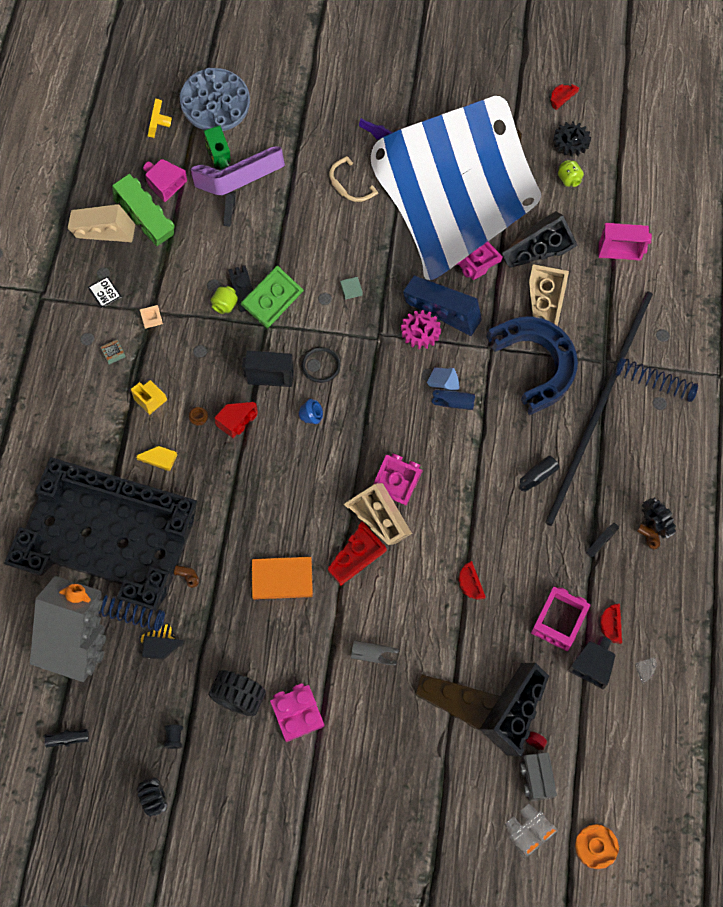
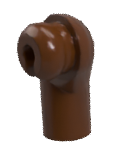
(652, 538)
(189, 574)

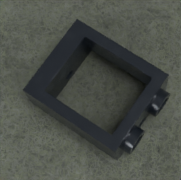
(268, 368)

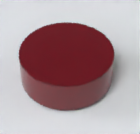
(536, 740)

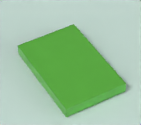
(272, 297)

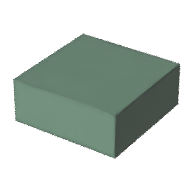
(351, 288)

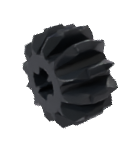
(152, 797)

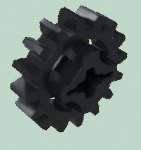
(572, 139)
(658, 518)

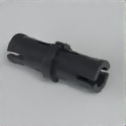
(66, 738)

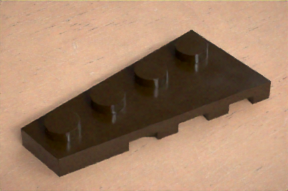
(458, 700)

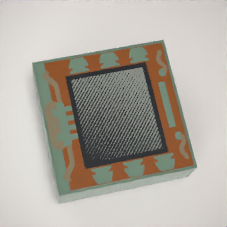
(112, 351)

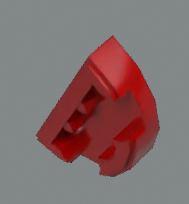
(562, 94)
(470, 582)
(611, 624)

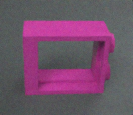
(624, 250)
(553, 636)

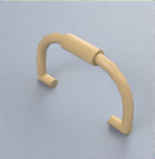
(340, 188)

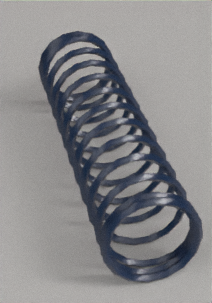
(692, 393)
(157, 625)

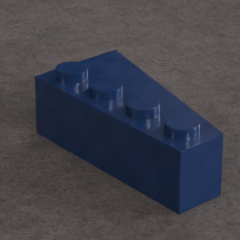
(445, 303)

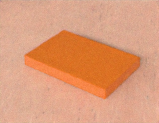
(282, 578)

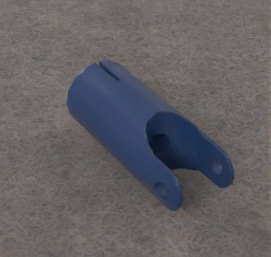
(454, 399)

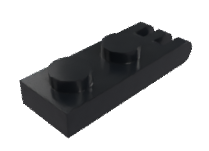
(241, 284)

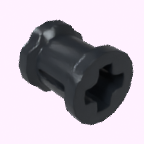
(173, 736)

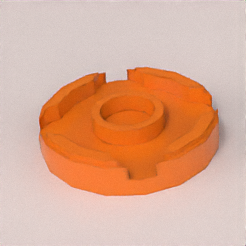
(596, 846)

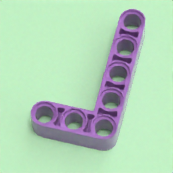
(239, 174)

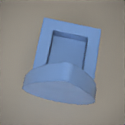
(444, 378)

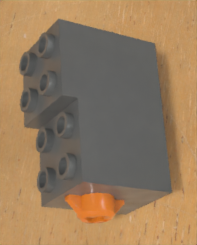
(67, 629)

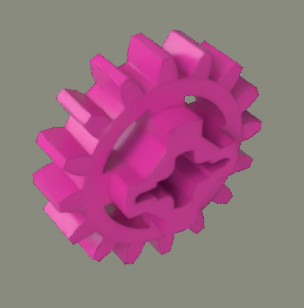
(426, 324)

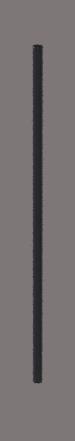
(597, 412)

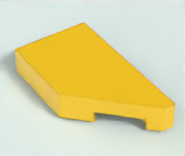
(159, 457)

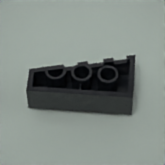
(516, 707)

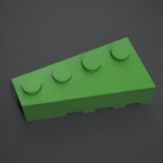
(142, 209)

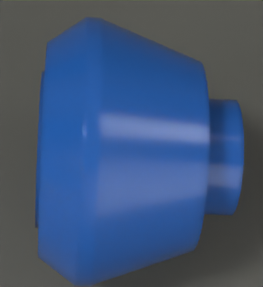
(311, 412)

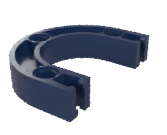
(550, 337)

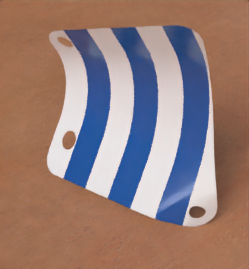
(449, 210)

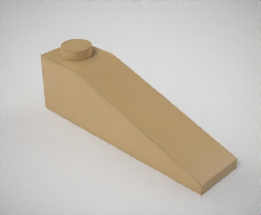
(547, 292)

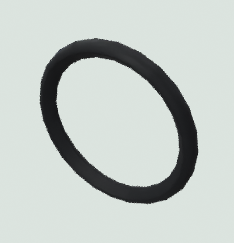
(326, 379)

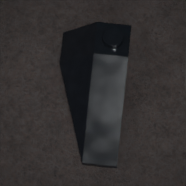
(545, 239)

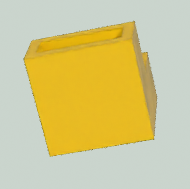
(148, 396)

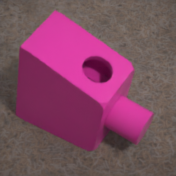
(164, 178)

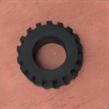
(237, 693)

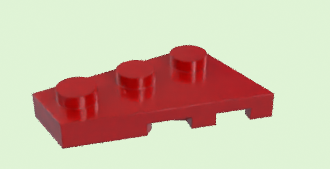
(357, 554)

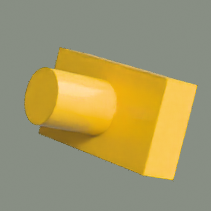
(158, 119)

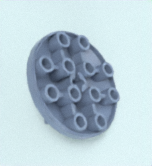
(215, 99)

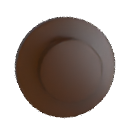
(198, 416)

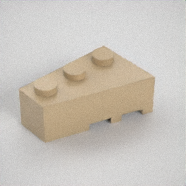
(102, 224)
(380, 513)

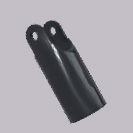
(539, 473)

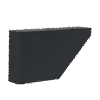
(229, 207)
(603, 539)
(160, 647)

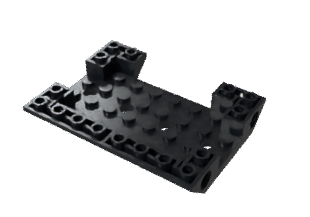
(114, 512)

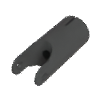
(372, 652)

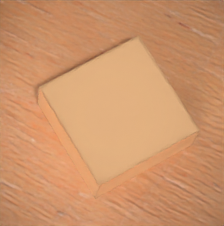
(151, 316)

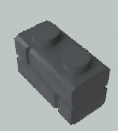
(538, 777)

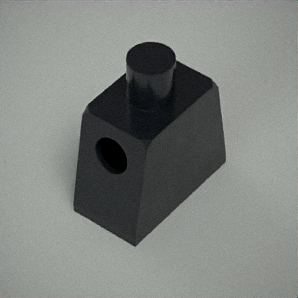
(595, 663)

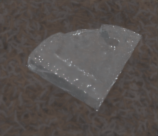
(646, 669)

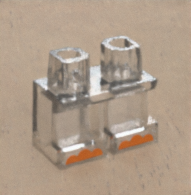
(532, 833)

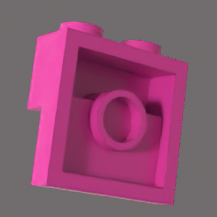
(479, 261)
(398, 477)
(297, 712)

